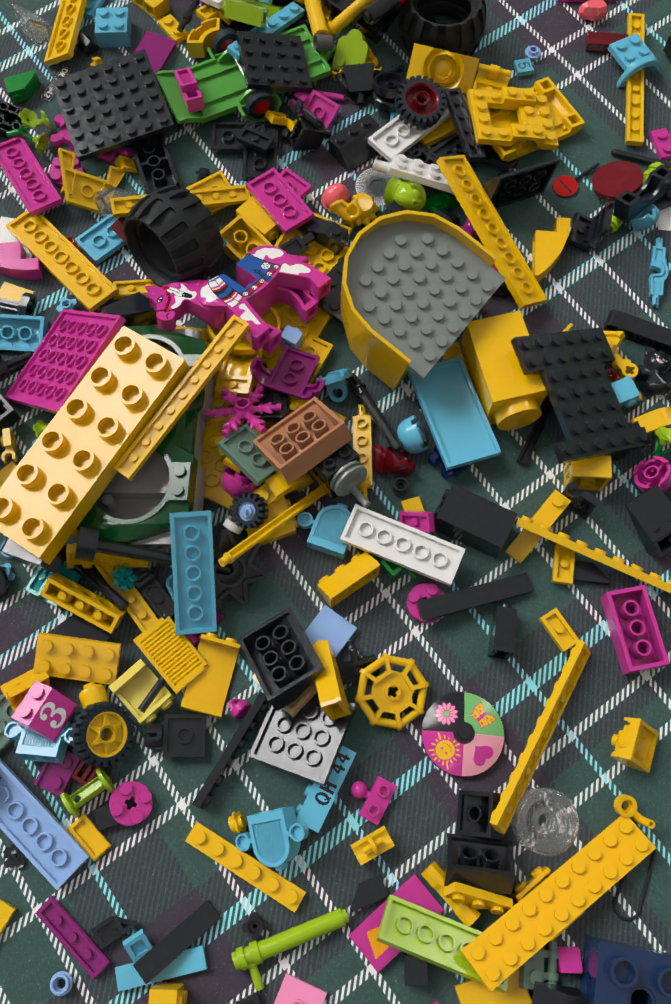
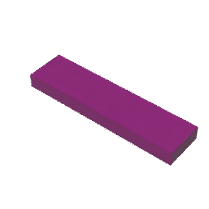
(73, 937)

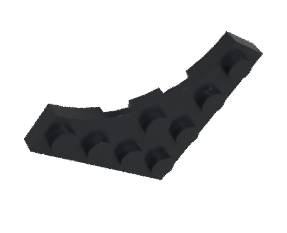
(453, 147)

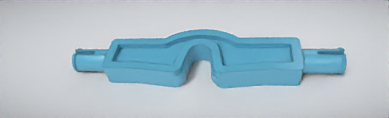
(658, 264)

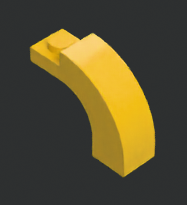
(276, 487)

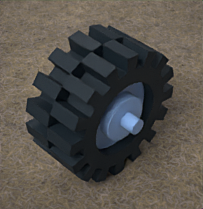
(249, 510)

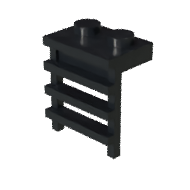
(587, 230)

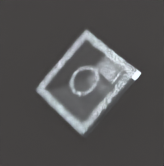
(32, 24)
(103, 199)

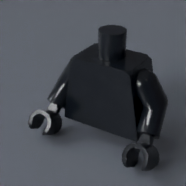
(307, 132)

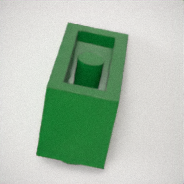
(22, 86)

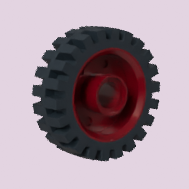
(424, 91)

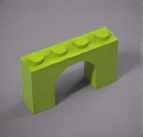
(249, 11)

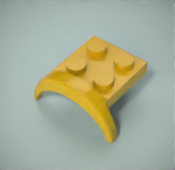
(236, 374)

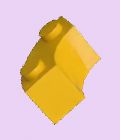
(202, 37)

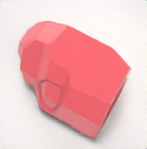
(593, 10)

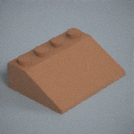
(302, 440)

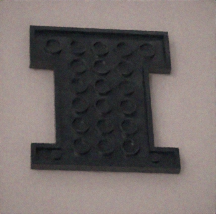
(580, 392)

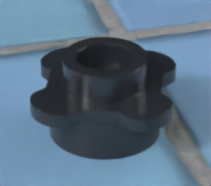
(254, 932)

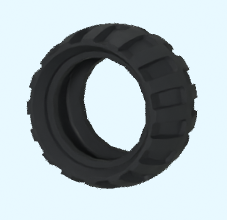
(456, 38)
(173, 236)

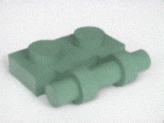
(533, 968)

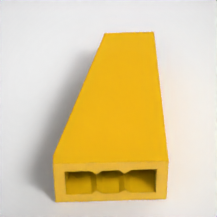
(329, 683)

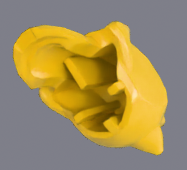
(357, 212)

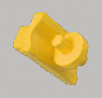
(372, 845)

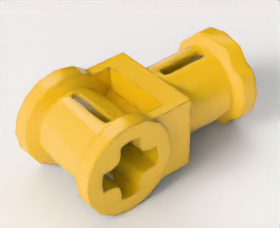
(624, 366)

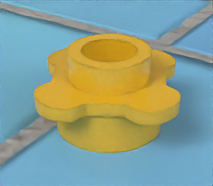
(237, 822)

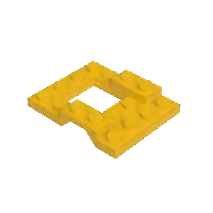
(532, 113)

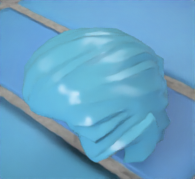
(646, 218)

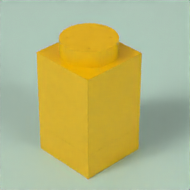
(497, 377)

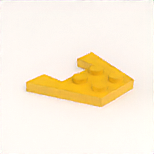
(82, 187)

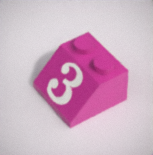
(44, 711)

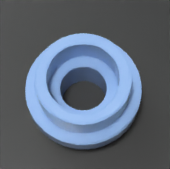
(532, 52)
(54, 983)

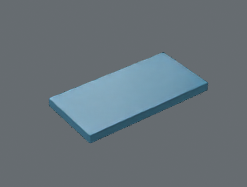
(455, 414)

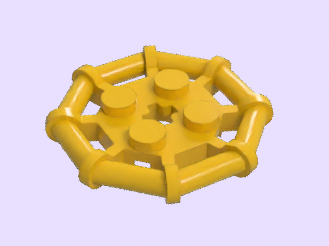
(403, 694)

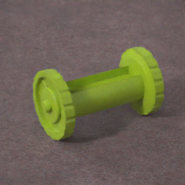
(87, 792)

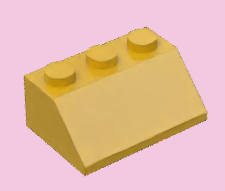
(348, 578)

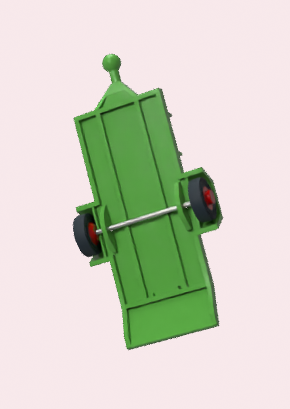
(224, 85)

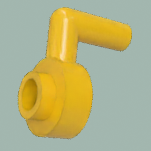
(630, 810)

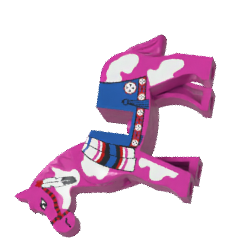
(261, 280)

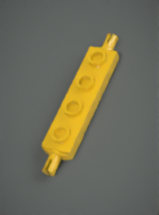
(363, 445)

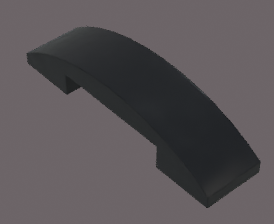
(154, 592)

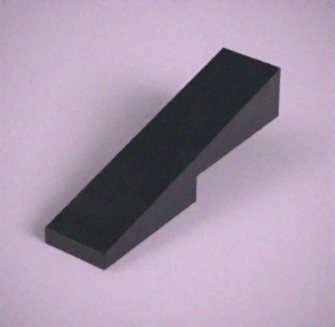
(176, 942)

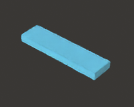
(187, 962)

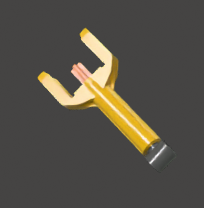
(322, 40)

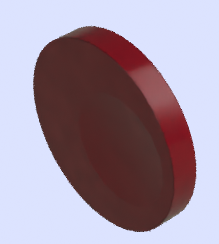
(615, 179)

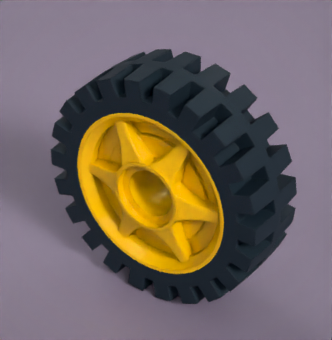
(88, 729)

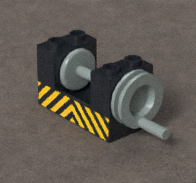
(341, 474)

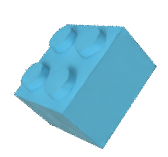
(113, 27)

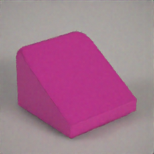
(569, 960)

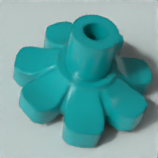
(124, 578)

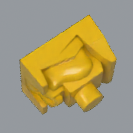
(635, 744)

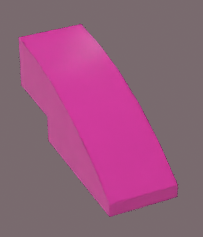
(189, 89)

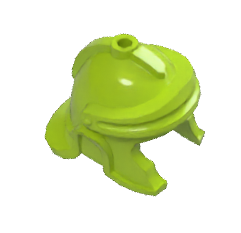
(406, 193)

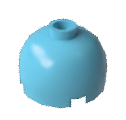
(412, 436)

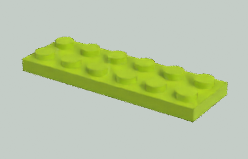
(429, 937)

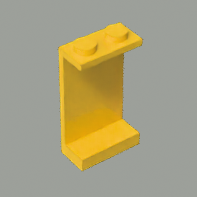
(209, 690)

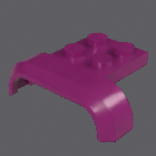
(290, 374)

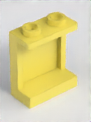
(133, 688)

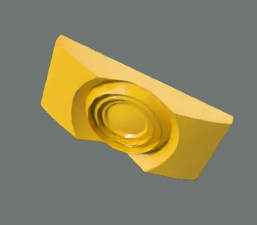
(443, 66)

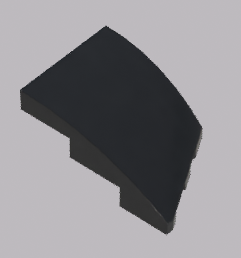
(81, 628)

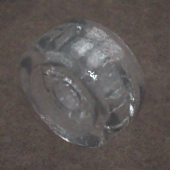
(560, 825)

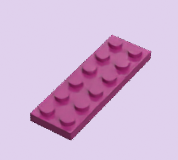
(28, 177)

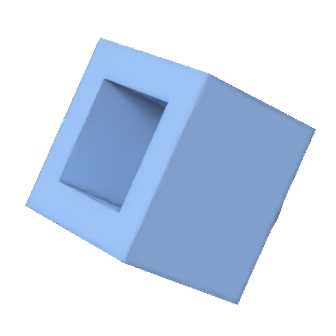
(292, 337)

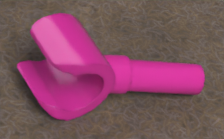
(194, 639)

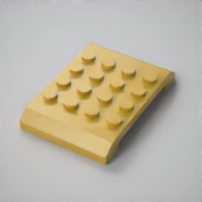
(564, 116)

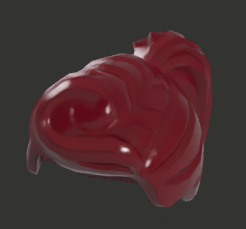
(392, 461)

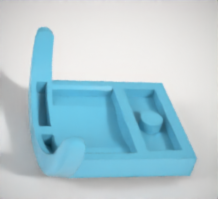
(632, 56)

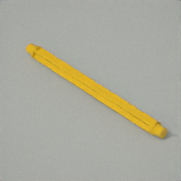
(272, 526)

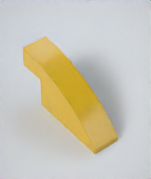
(548, 247)

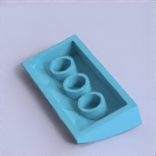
(22, 332)

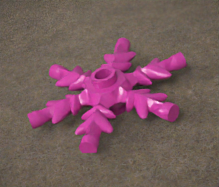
(243, 410)

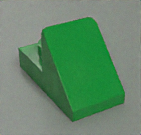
(443, 200)

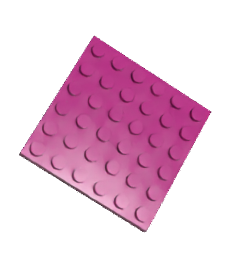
(64, 358)

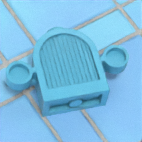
(326, 529)
(36, 748)
(273, 836)

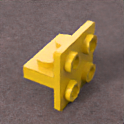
(18, 688)

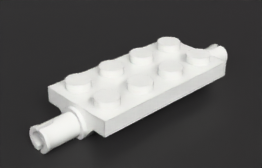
(414, 171)

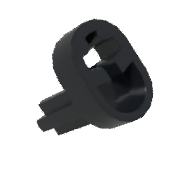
(24, 307)
(10, 365)

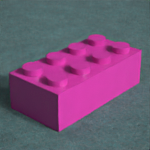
(634, 630)

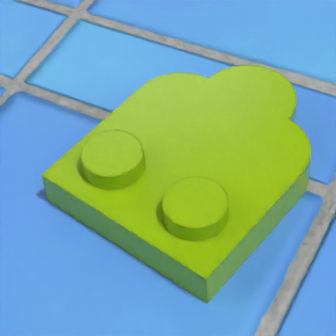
(350, 50)

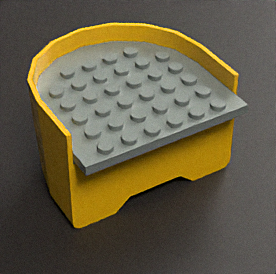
(412, 291)

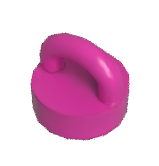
(240, 709)

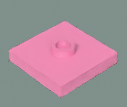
(299, 992)

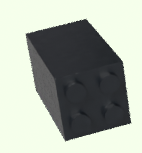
(473, 520)

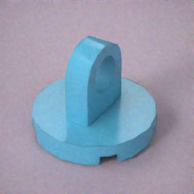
(334, 380)

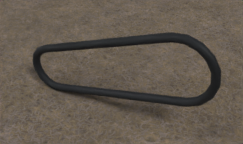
(643, 892)

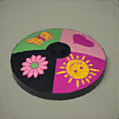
(462, 734)

